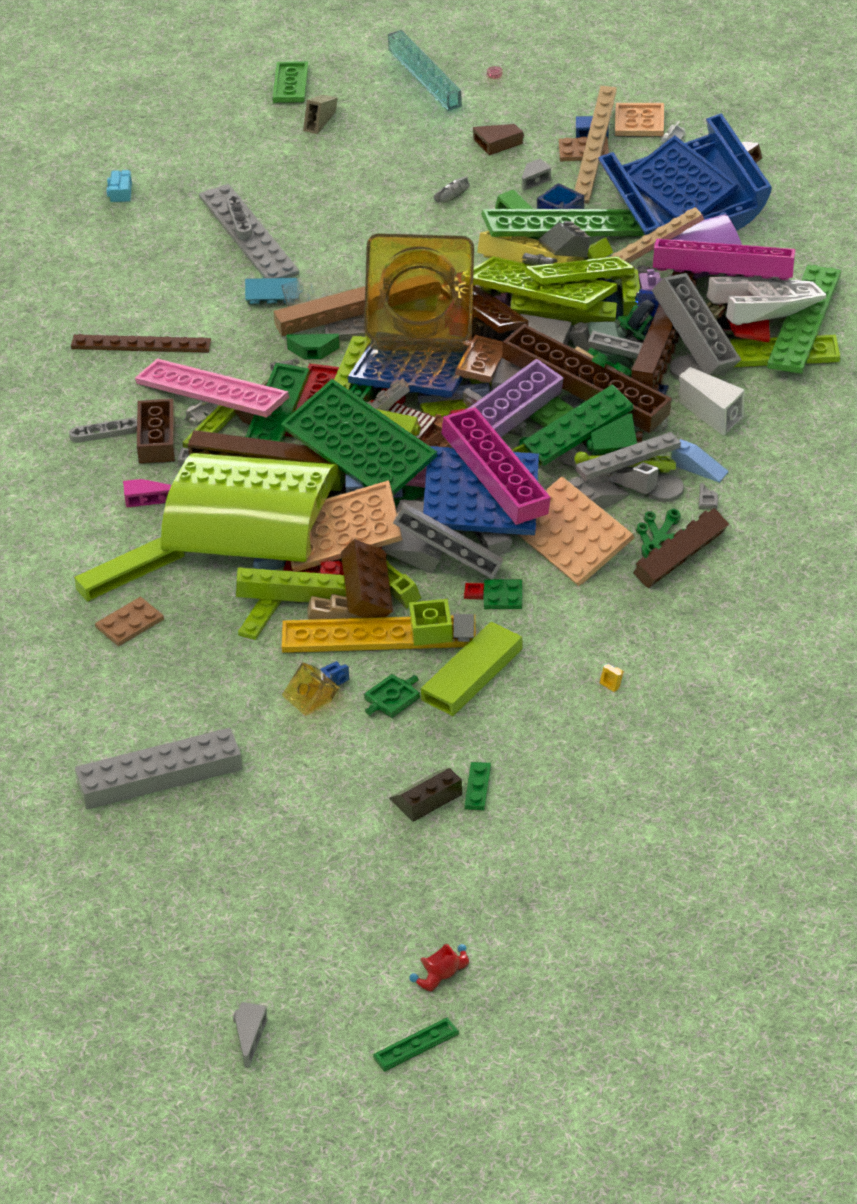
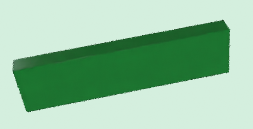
(415, 1044)

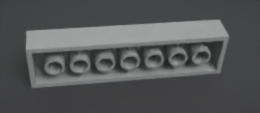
(158, 768)

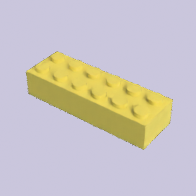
(515, 247)

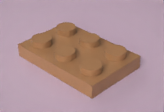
(573, 148)
(129, 621)

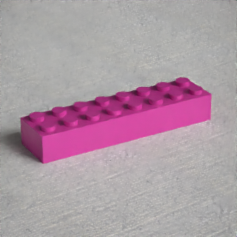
(724, 258)
(496, 465)

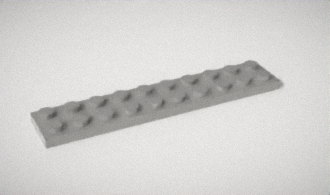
(260, 247)

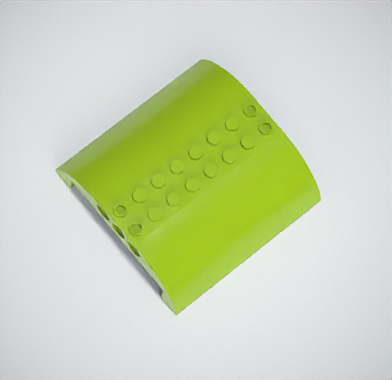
(246, 506)

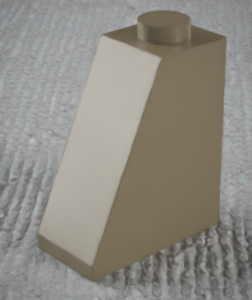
(319, 112)

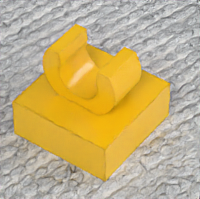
(611, 677)

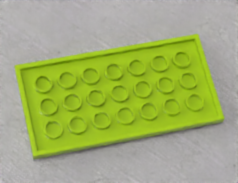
(511, 277)

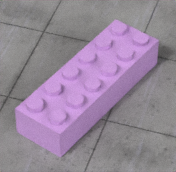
(519, 396)

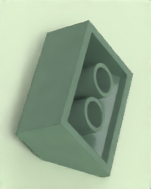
(612, 329)

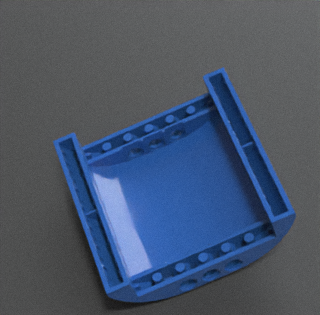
(722, 150)

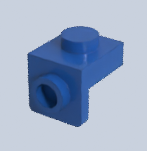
(336, 672)

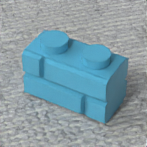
(119, 186)

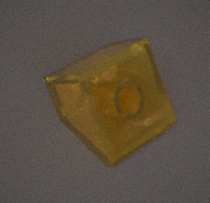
(310, 689)

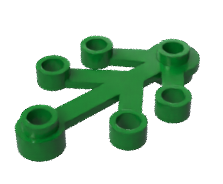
(601, 359)
(672, 517)

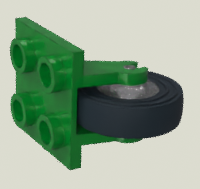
(638, 319)

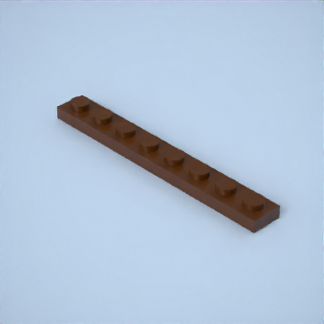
(141, 343)

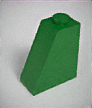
(612, 437)

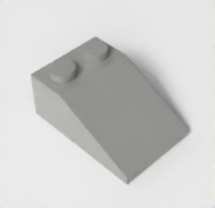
(600, 492)

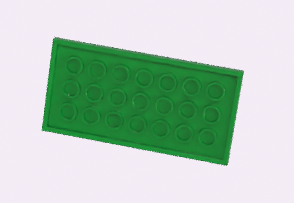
(358, 438)

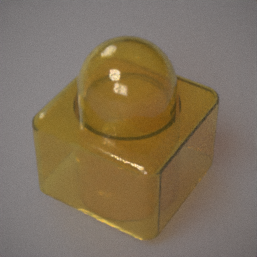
(419, 292)

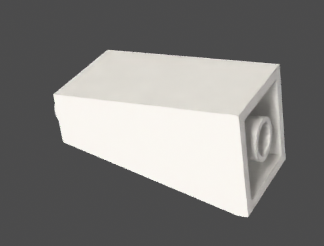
(711, 399)

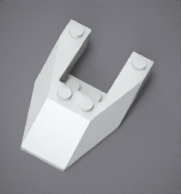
(761, 298)

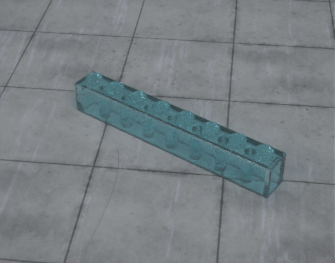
(424, 70)

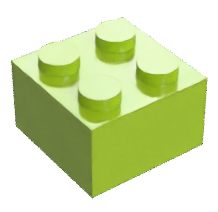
(430, 622)

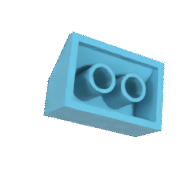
(265, 289)

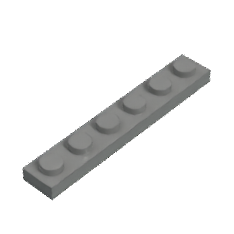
(628, 456)

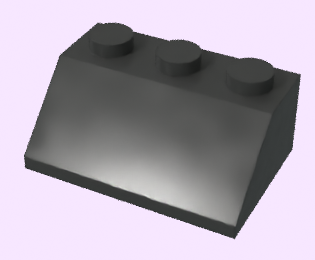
(566, 240)

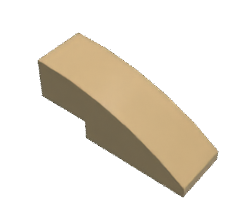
(329, 609)

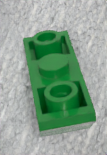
(312, 345)

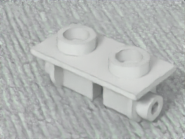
(673, 130)
(196, 413)

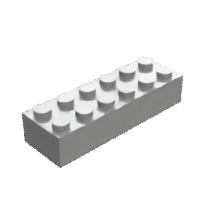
(696, 324)

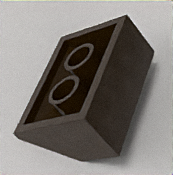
(428, 794)

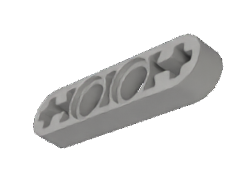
(239, 216)
(103, 429)

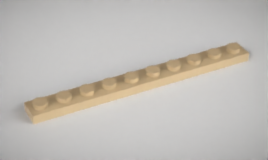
(595, 141)

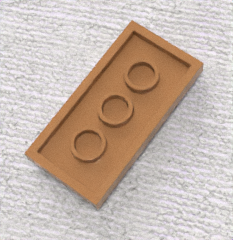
(481, 359)

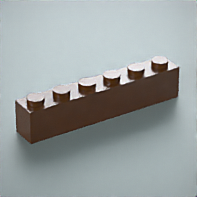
(680, 548)

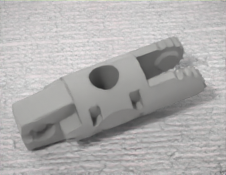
(452, 190)

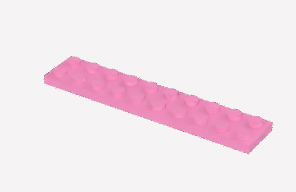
(212, 387)

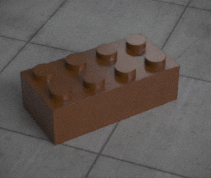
(156, 430)
(366, 580)

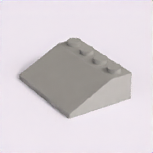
(413, 549)

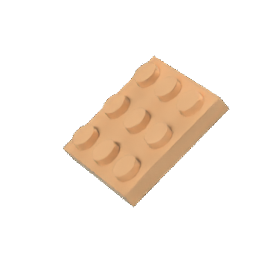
(639, 119)

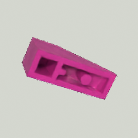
(144, 492)

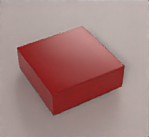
(474, 591)

